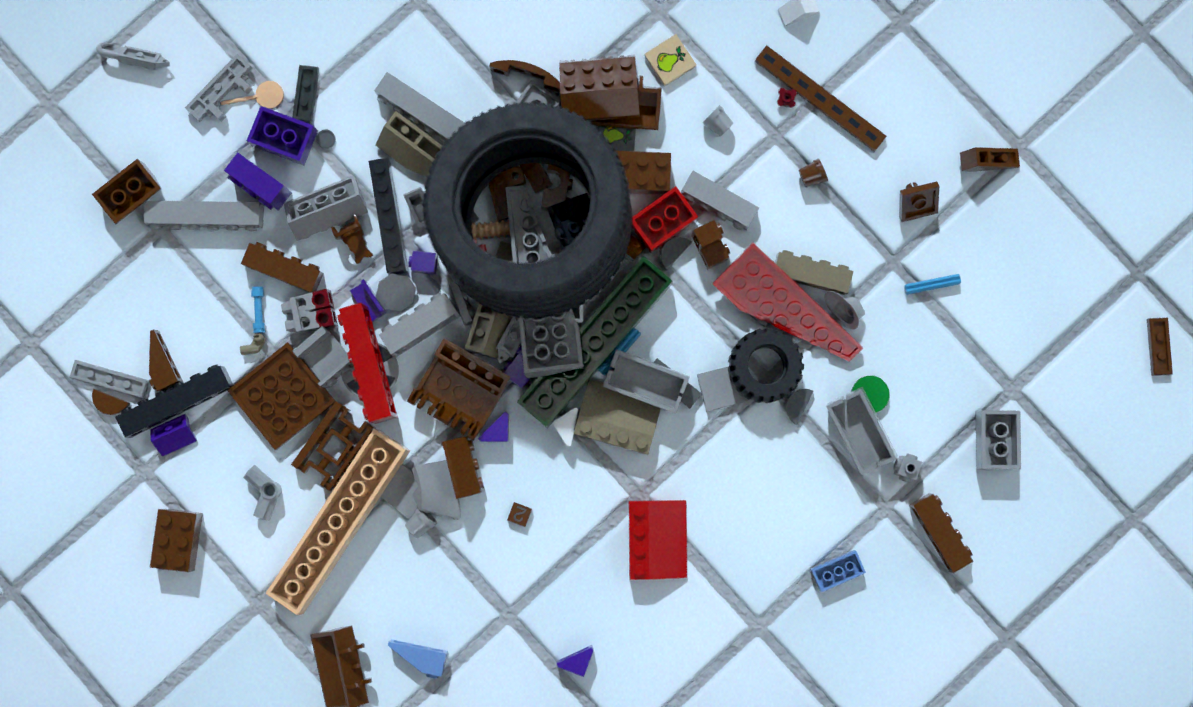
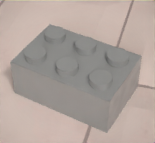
(998, 439)

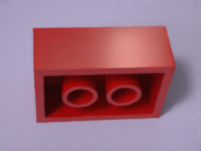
(663, 219)

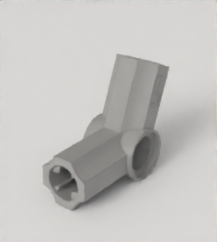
(266, 502)

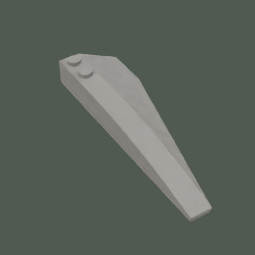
(547, 343)

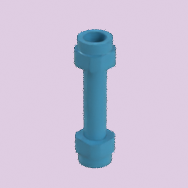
(257, 293)

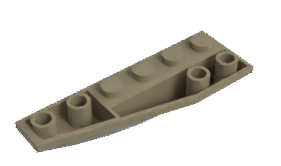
(408, 144)
(488, 324)

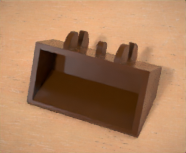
(649, 111)
(340, 667)

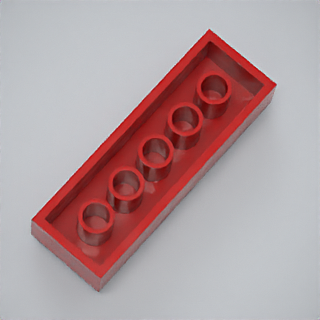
(367, 363)

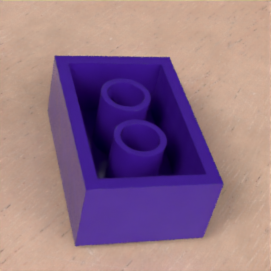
(282, 135)
(257, 182)

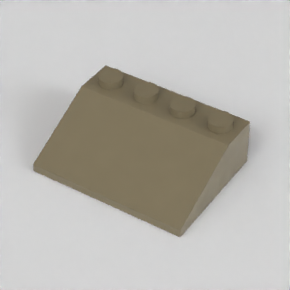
(616, 418)

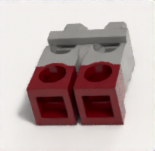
(305, 314)

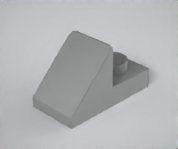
(415, 203)

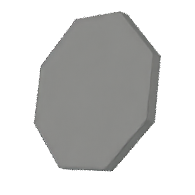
(395, 292)

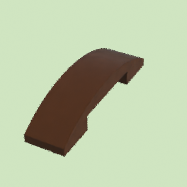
(504, 66)

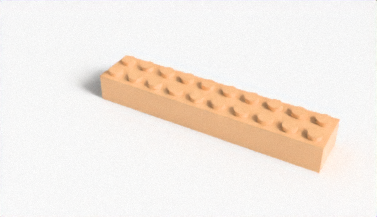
(337, 522)

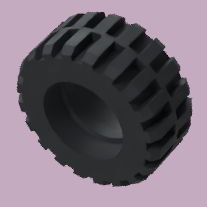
(783, 347)

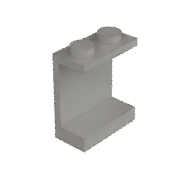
(324, 357)

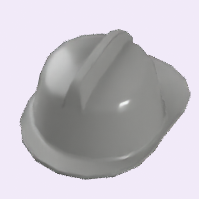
(845, 308)

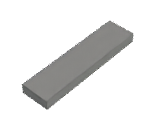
(109, 379)

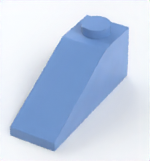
(424, 658)

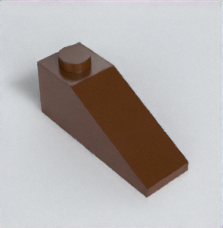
(989, 159)
(161, 365)

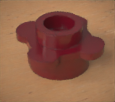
(786, 102)

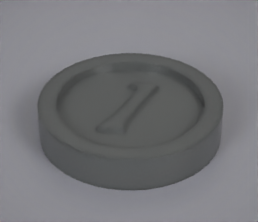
(325, 138)

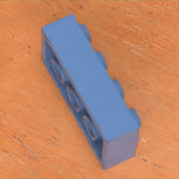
(838, 570)

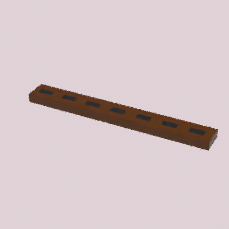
(820, 98)

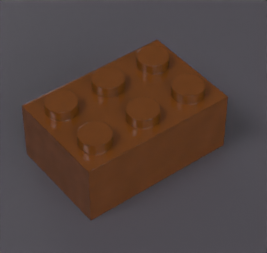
(646, 171)
(176, 540)

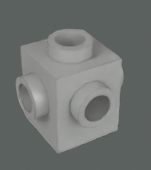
(901, 468)

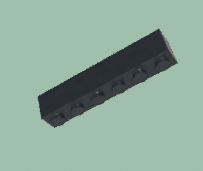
(388, 216)
(175, 401)

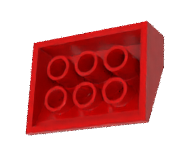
(657, 539)

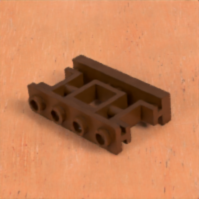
(321, 437)

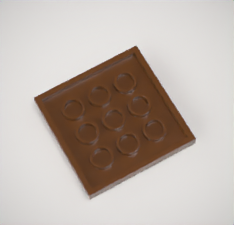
(281, 396)

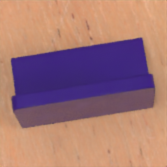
(365, 295)
(172, 435)

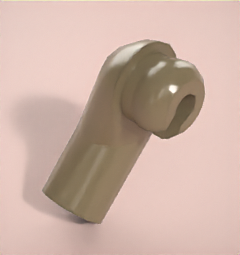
(256, 345)

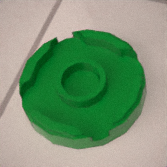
(875, 389)

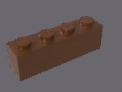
(281, 267)
(941, 532)

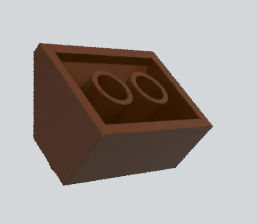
(127, 191)
(463, 467)

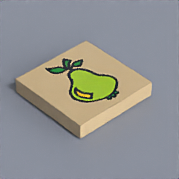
(670, 60)

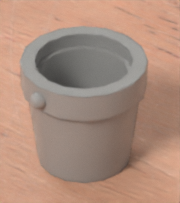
(718, 121)
(420, 523)

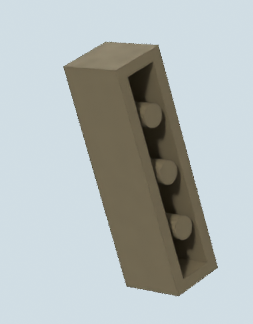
(814, 273)

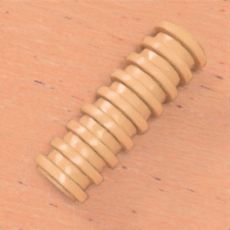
(490, 229)

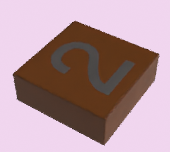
(519, 514)

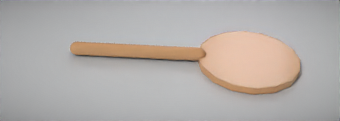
(268, 94)

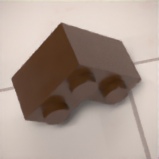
(709, 244)

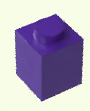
(423, 262)

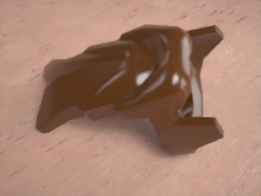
(352, 235)

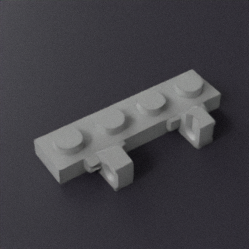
(208, 99)

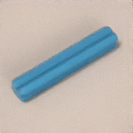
(932, 284)
(624, 346)

